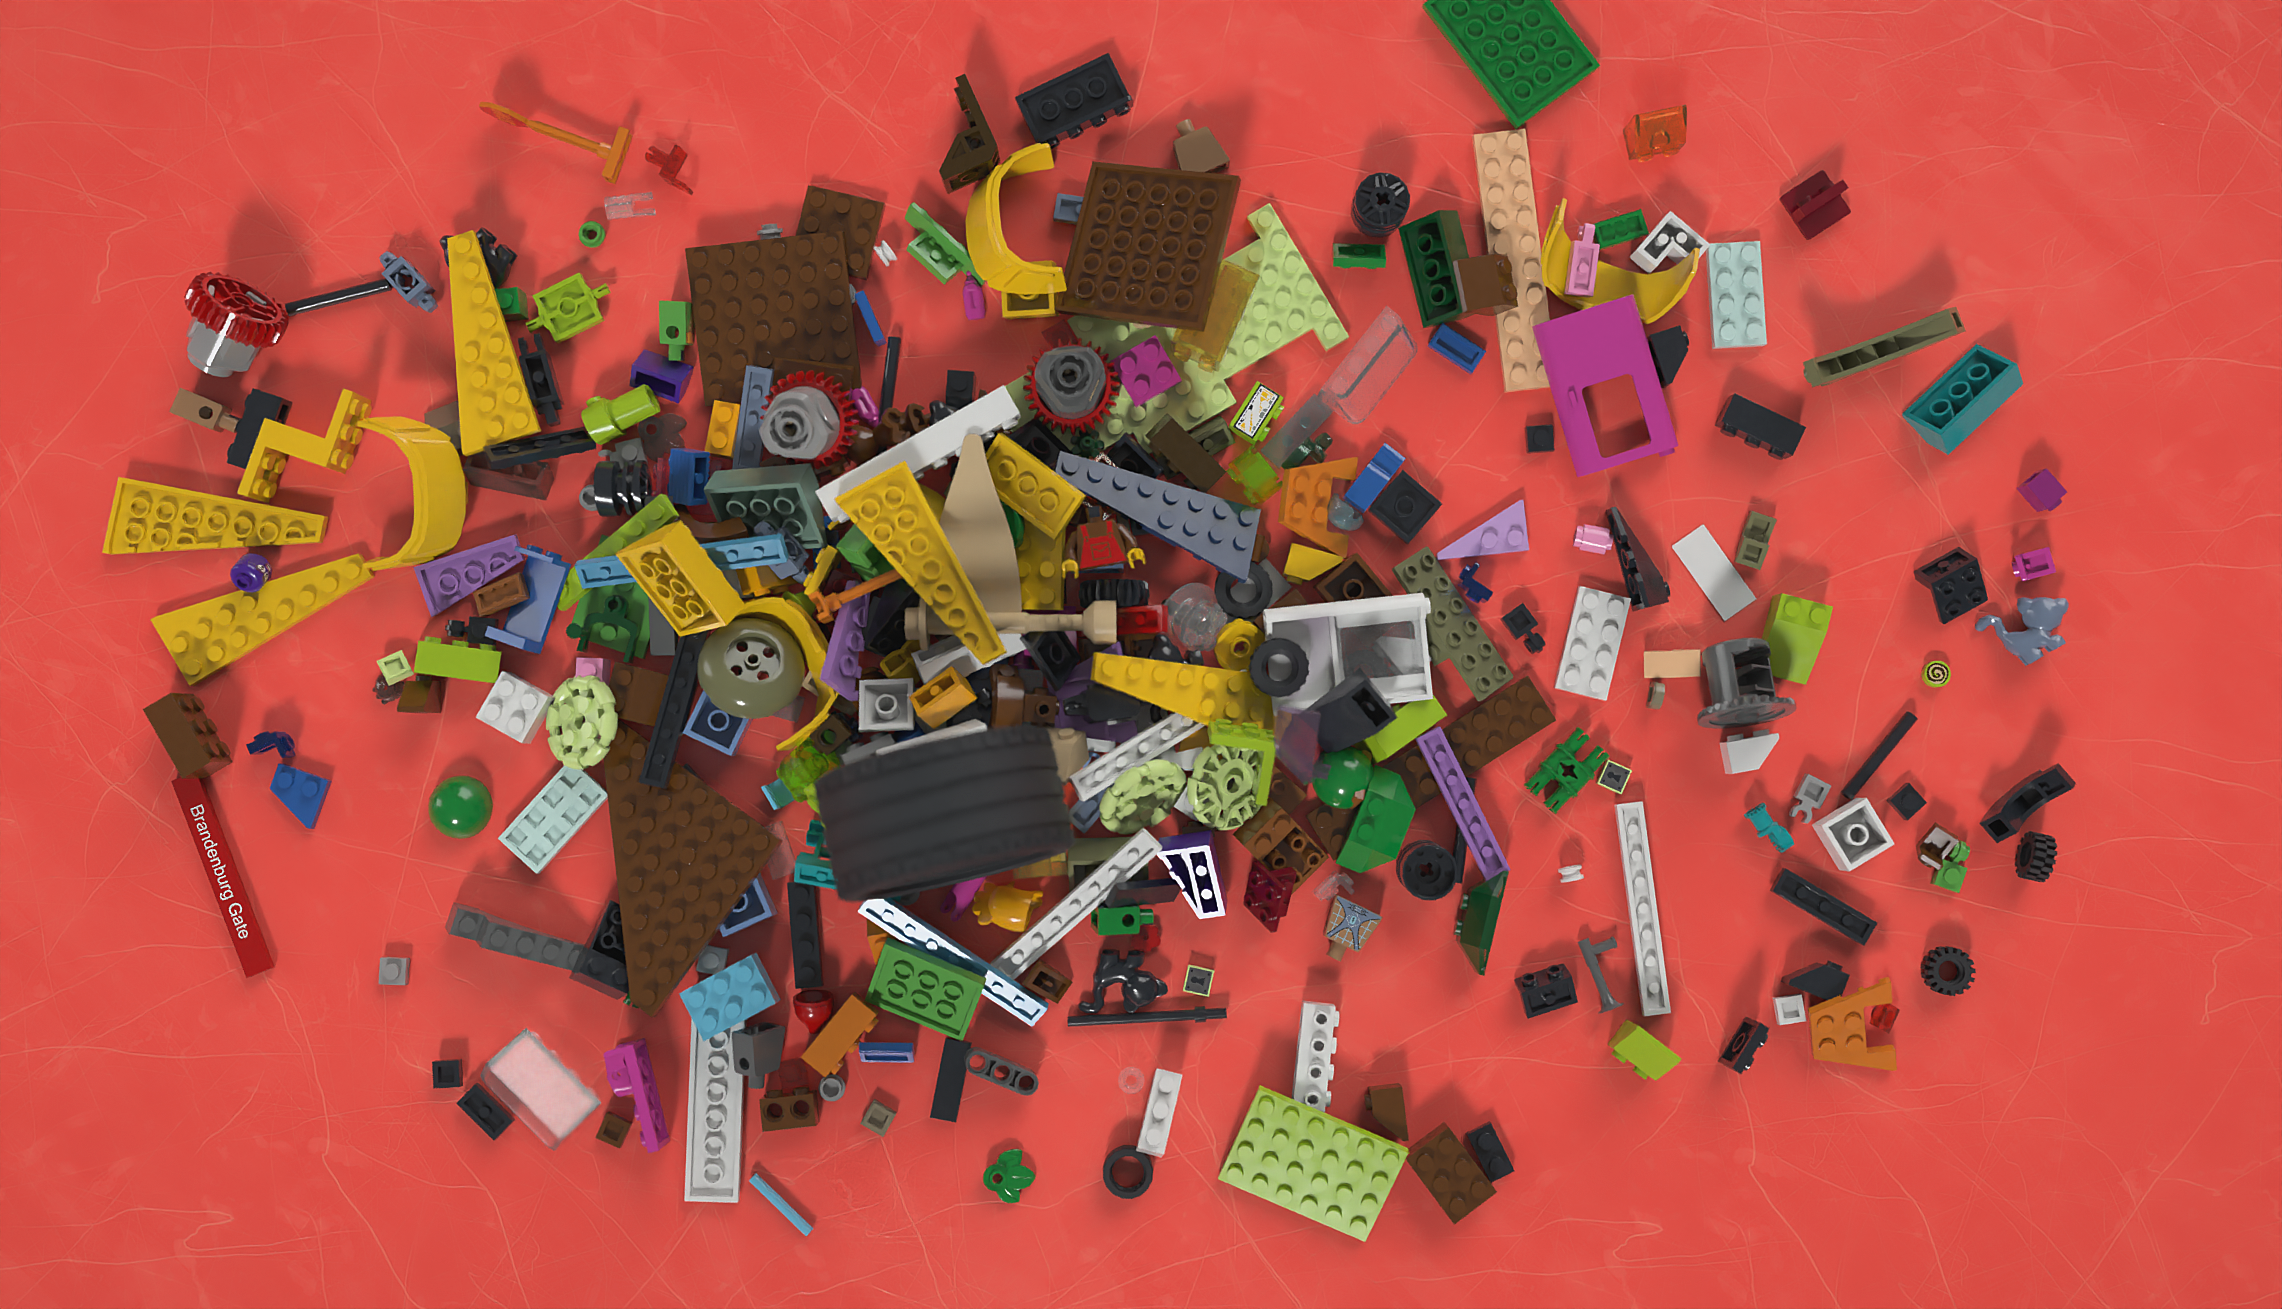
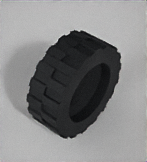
(1249, 609)
(1258, 667)

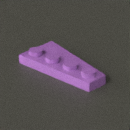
(462, 573)
(843, 650)

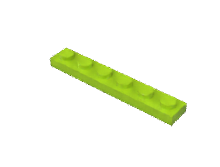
(649, 519)

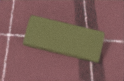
(1211, 436)

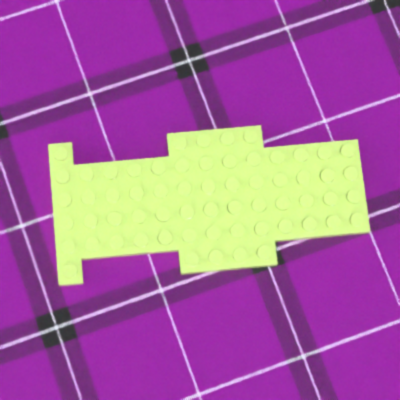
(1280, 311)

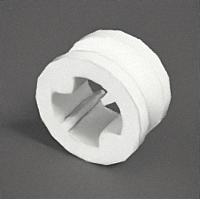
(885, 253)
(1570, 873)

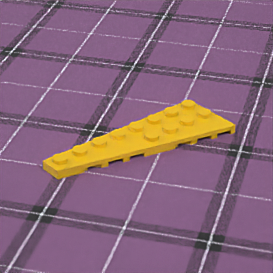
(489, 378)
(168, 519)
(906, 532)
(230, 626)
(1187, 689)

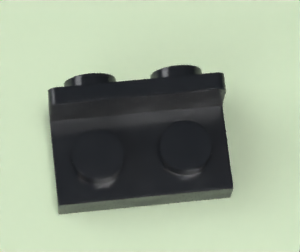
(1546, 990)

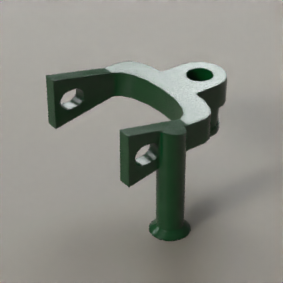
(612, 616)

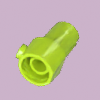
(610, 418)

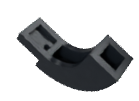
(2023, 799)

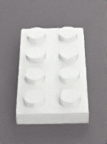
(1592, 643)

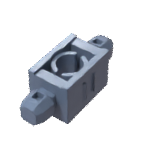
(420, 294)
(796, 553)

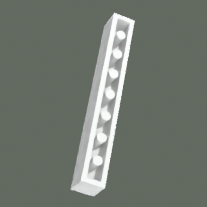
(930, 446)

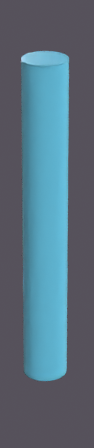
(781, 1204)

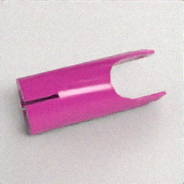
(962, 894)

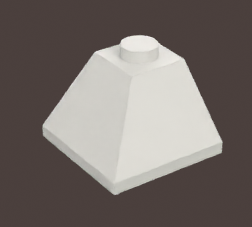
(886, 705)

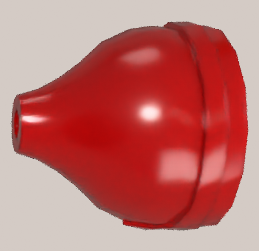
(813, 1008)

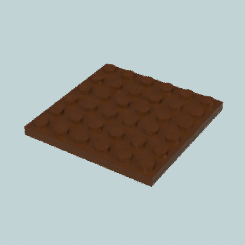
(1148, 245)
(770, 303)

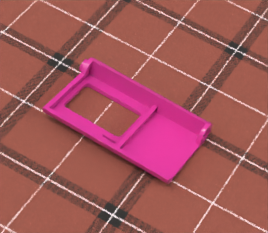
(1593, 349)

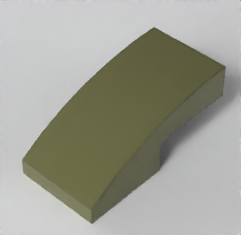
(1755, 539)

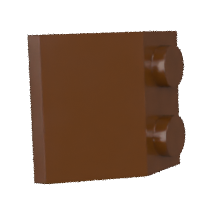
(1485, 284)

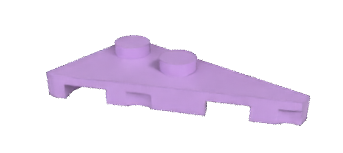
(1498, 535)

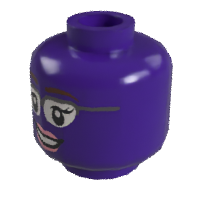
(251, 572)

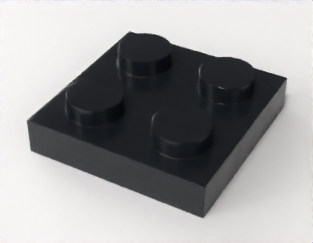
(1405, 507)
(1743, 1045)

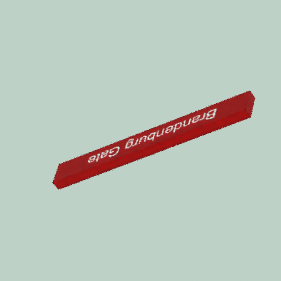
(223, 875)

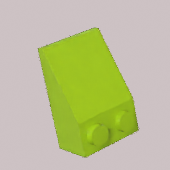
(1795, 635)

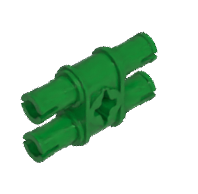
(1580, 771)

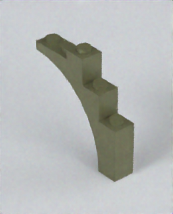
(1883, 348)

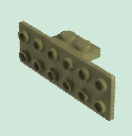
(1452, 626)

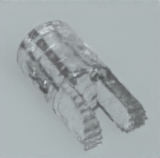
(624, 206)

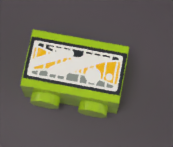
(1256, 412)

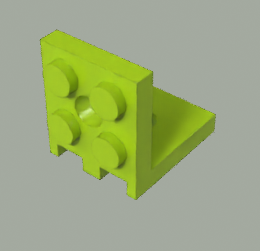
(1253, 738)

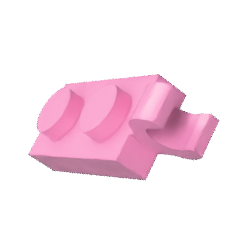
(1582, 263)

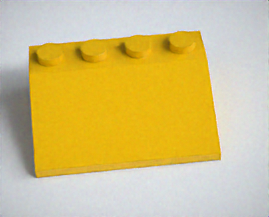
(681, 580)

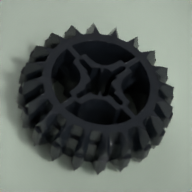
(1123, 591)

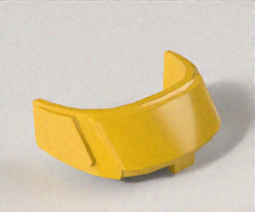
(984, 234)
(1652, 292)
(437, 490)
(813, 646)

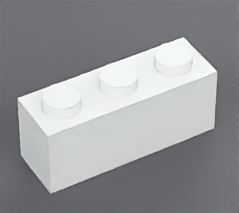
(1159, 1112)

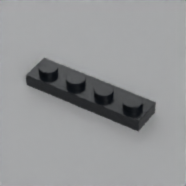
(538, 448)
(1823, 906)
(805, 935)

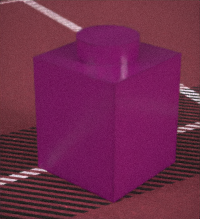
(2042, 491)

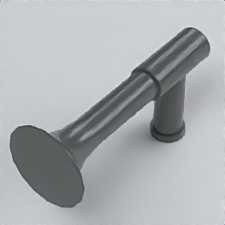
(1589, 953)

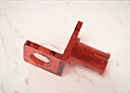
(670, 165)

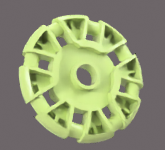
(580, 743)
(1215, 787)
(1138, 801)

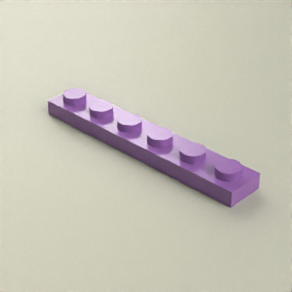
(1462, 803)

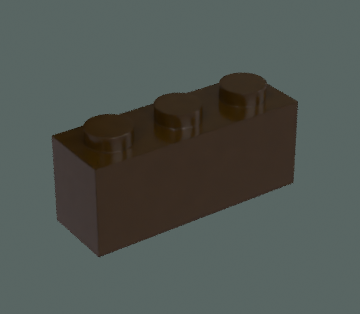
(1184, 454)

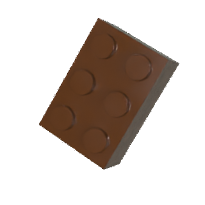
(188, 735)
(1449, 1173)

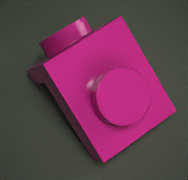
(2034, 564)

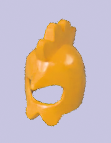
(1006, 906)

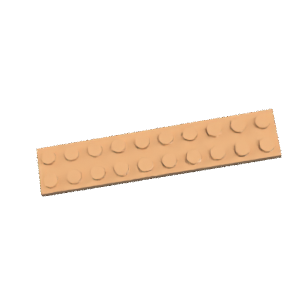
(1513, 232)

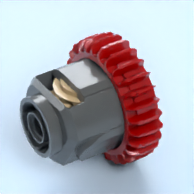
(1071, 386)

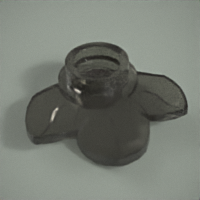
(665, 437)

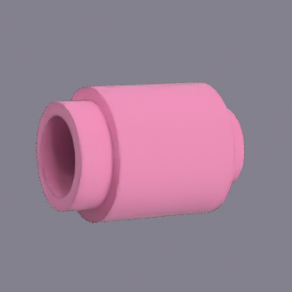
(1593, 539)

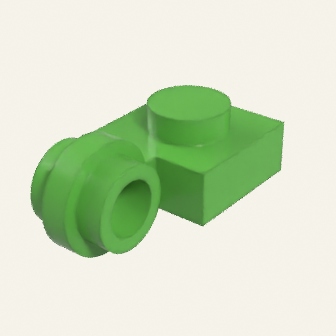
(1952, 874)

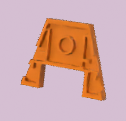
(1306, 499)
(1839, 1029)

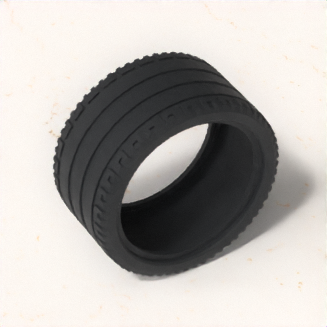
(943, 812)

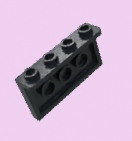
(1075, 102)

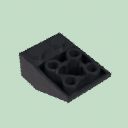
(888, 623)
(1351, 713)
(603, 957)

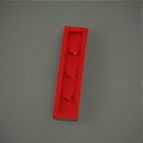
(1138, 620)

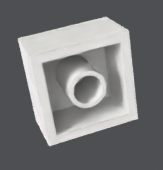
(515, 707)
(1853, 834)

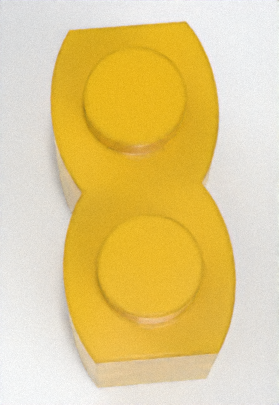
(900, 663)

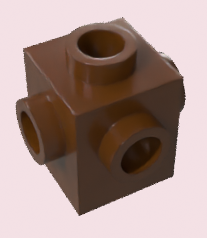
(1040, 706)

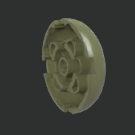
(745, 694)

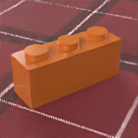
(841, 1035)

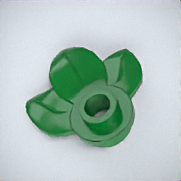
(1012, 1176)

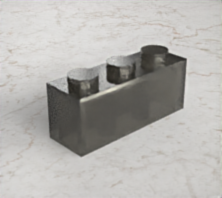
(524, 479)

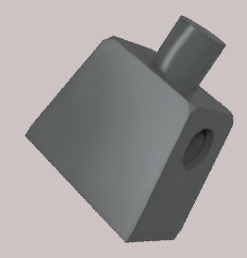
(757, 1051)

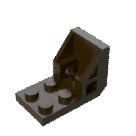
(973, 150)

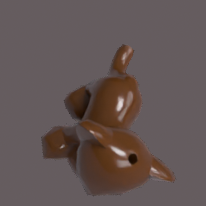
(892, 430)

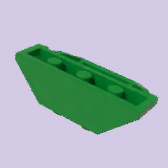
(1378, 823)

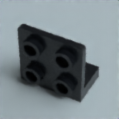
(1954, 583)

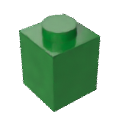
(512, 303)

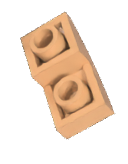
(1672, 663)

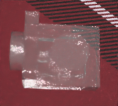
(1328, 888)

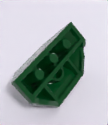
(1479, 920)

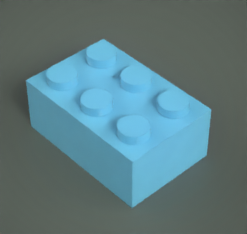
(730, 996)

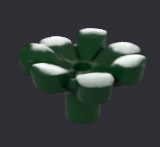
(1084, 449)

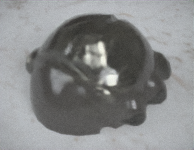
(393, 691)

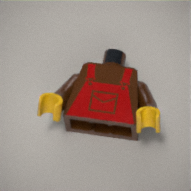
(1099, 544)

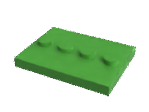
(611, 634)
(925, 989)

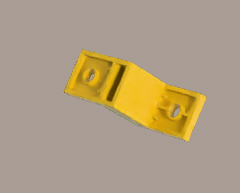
(278, 439)

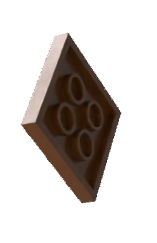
(854, 215)

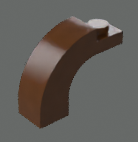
(711, 532)
(1006, 696)

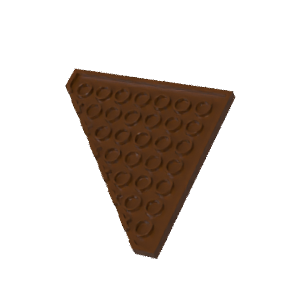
(678, 865)

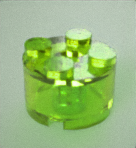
(1255, 475)
(804, 767)

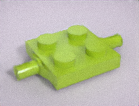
(568, 308)

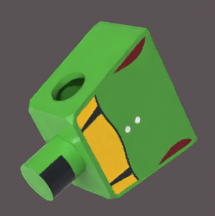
(673, 316)

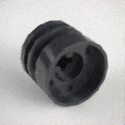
(1377, 219)
(621, 488)
(1441, 873)

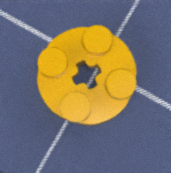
(1228, 636)

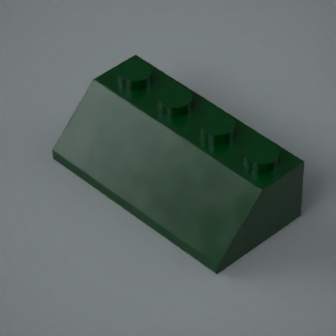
(1430, 250)

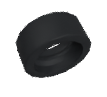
(1112, 1185)

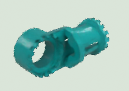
(1765, 825)

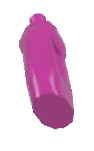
(973, 298)
(866, 407)

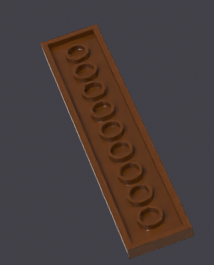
(1475, 742)

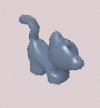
(2041, 617)

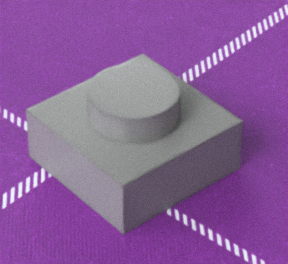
(394, 971)

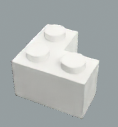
(1668, 238)

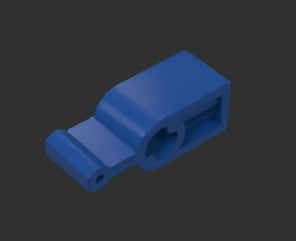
(1374, 478)

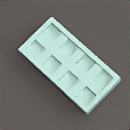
(1736, 295)
(553, 817)

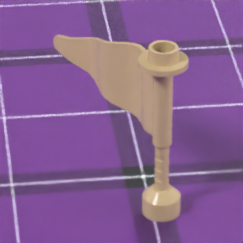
(985, 549)

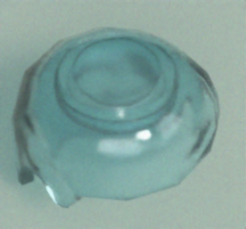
(1342, 515)

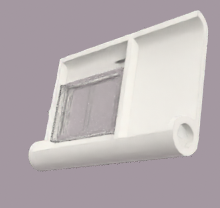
(1372, 634)

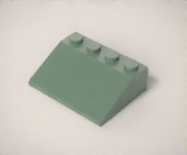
(771, 495)

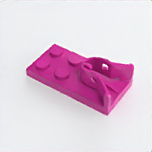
(637, 1078)

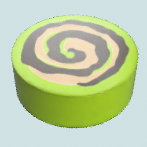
(1936, 674)

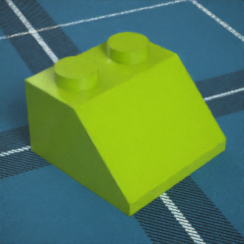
(1643, 1051)

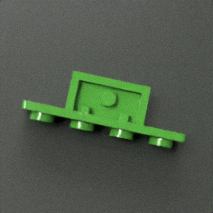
(937, 248)

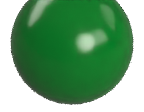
(1349, 773)
(460, 807)

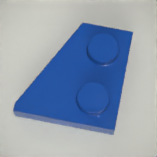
(300, 792)

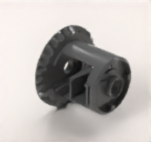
(1743, 694)

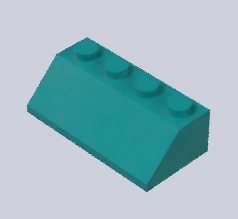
(1963, 398)

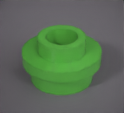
(584, 232)

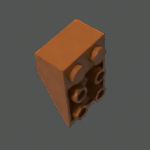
(1280, 843)

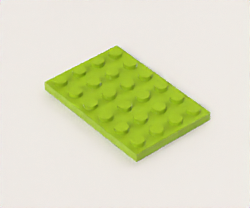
(1313, 1163)

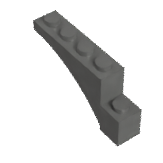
(511, 938)

